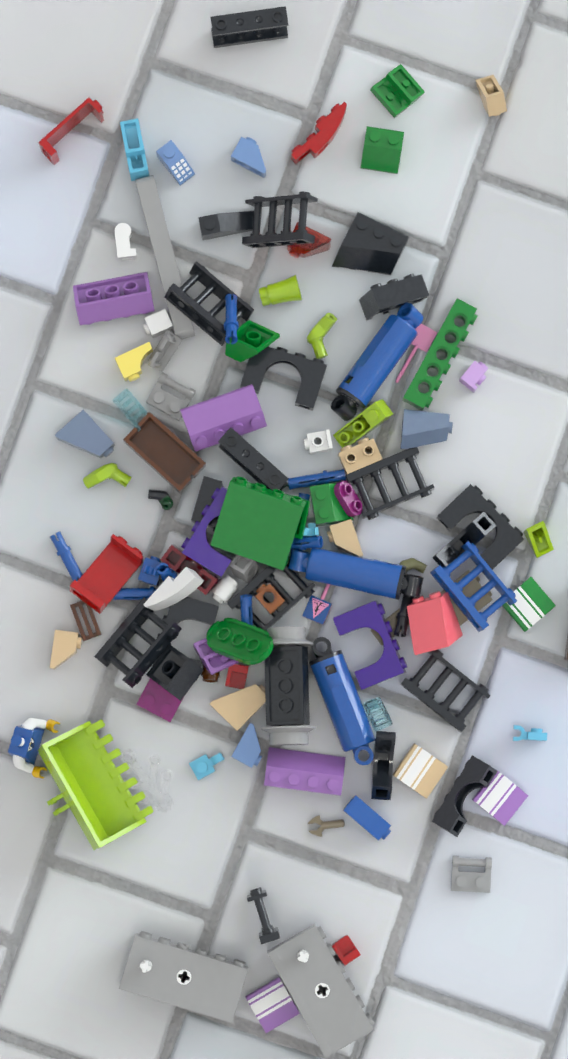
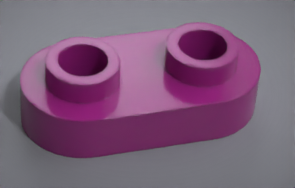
(348, 498)

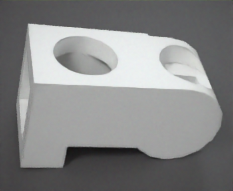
(122, 236)

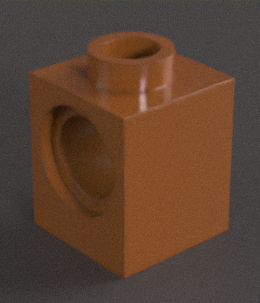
(273, 606)

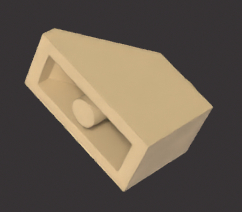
(491, 95)
(345, 537)
(64, 647)

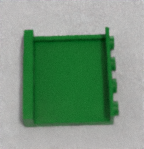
(258, 522)

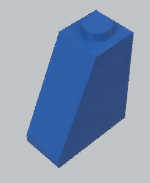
(367, 818)

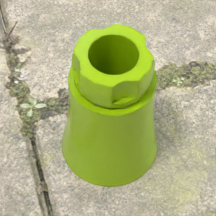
(281, 292)

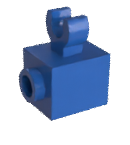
(149, 571)

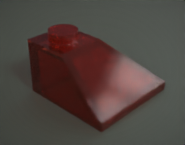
(321, 244)

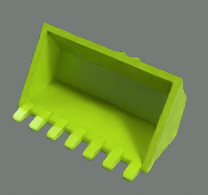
(93, 784)

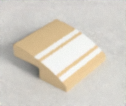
(420, 770)

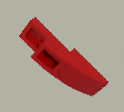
(326, 130)

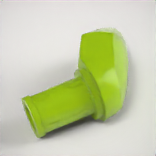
(318, 333)
(103, 473)

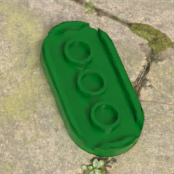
(239, 641)

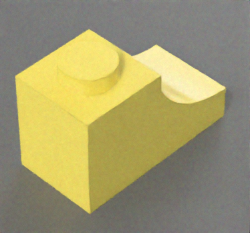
(131, 361)

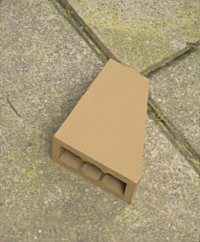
(240, 705)

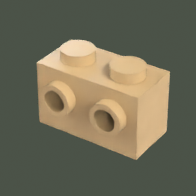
(359, 456)

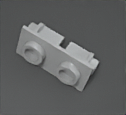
(164, 350)

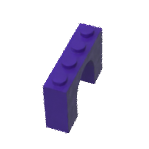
(198, 546)
(372, 617)

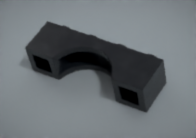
(474, 776)

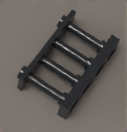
(249, 27)
(286, 237)
(195, 312)
(252, 461)
(374, 471)
(268, 577)
(126, 631)
(428, 695)
(268, 932)

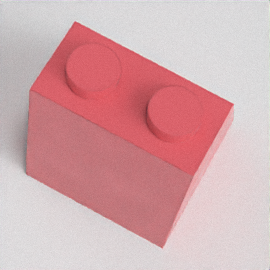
(433, 622)

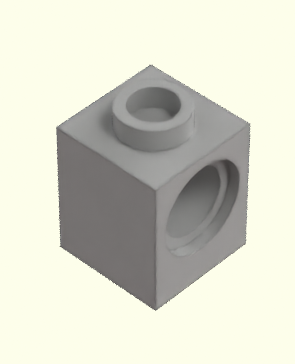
(244, 568)

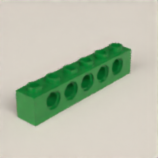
(459, 310)

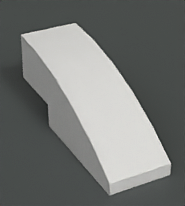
(174, 590)

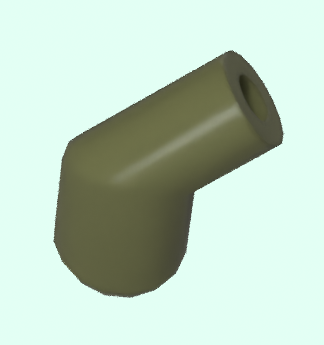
(412, 563)

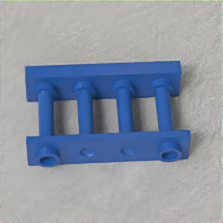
(467, 604)

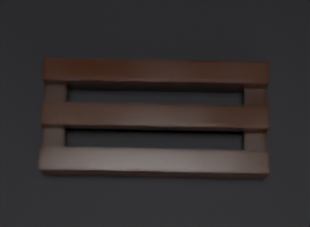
(91, 635)

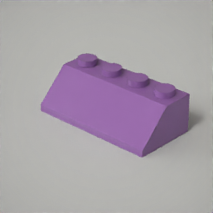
(113, 298)
(213, 418)
(304, 771)

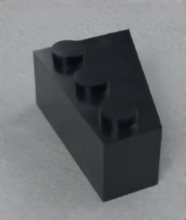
(393, 295)

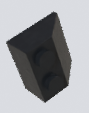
(175, 672)

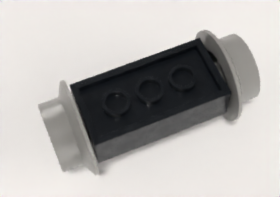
(287, 687)

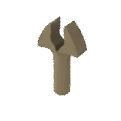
(325, 825)

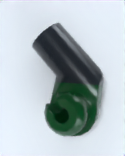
(163, 497)

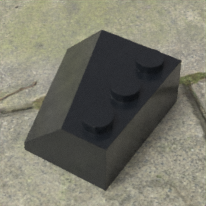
(370, 246)

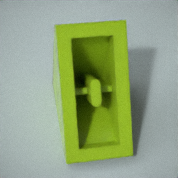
(539, 539)

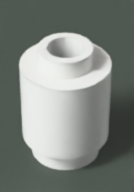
(224, 589)

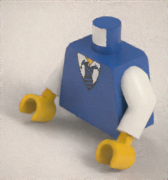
(27, 741)

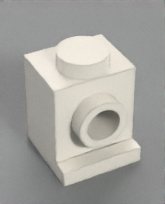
(326, 443)

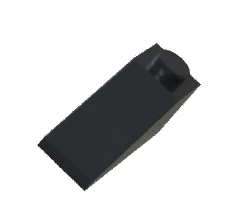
(225, 224)

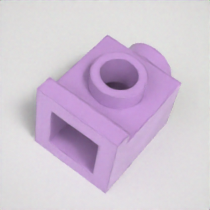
(474, 375)

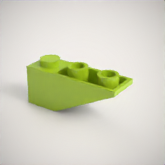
(363, 423)

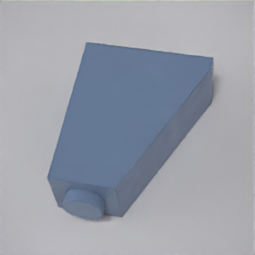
(424, 428)
(86, 436)

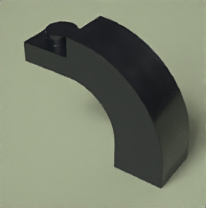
(473, 533)
(383, 765)

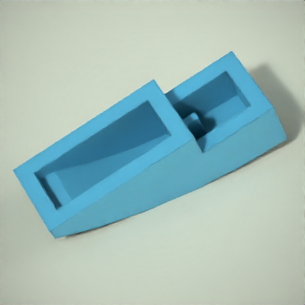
(134, 149)

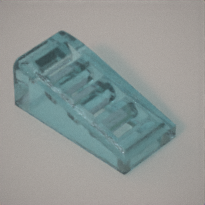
(120, 397)
(377, 714)

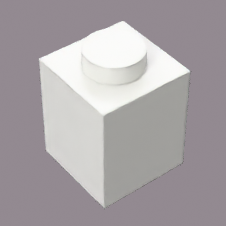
(157, 323)

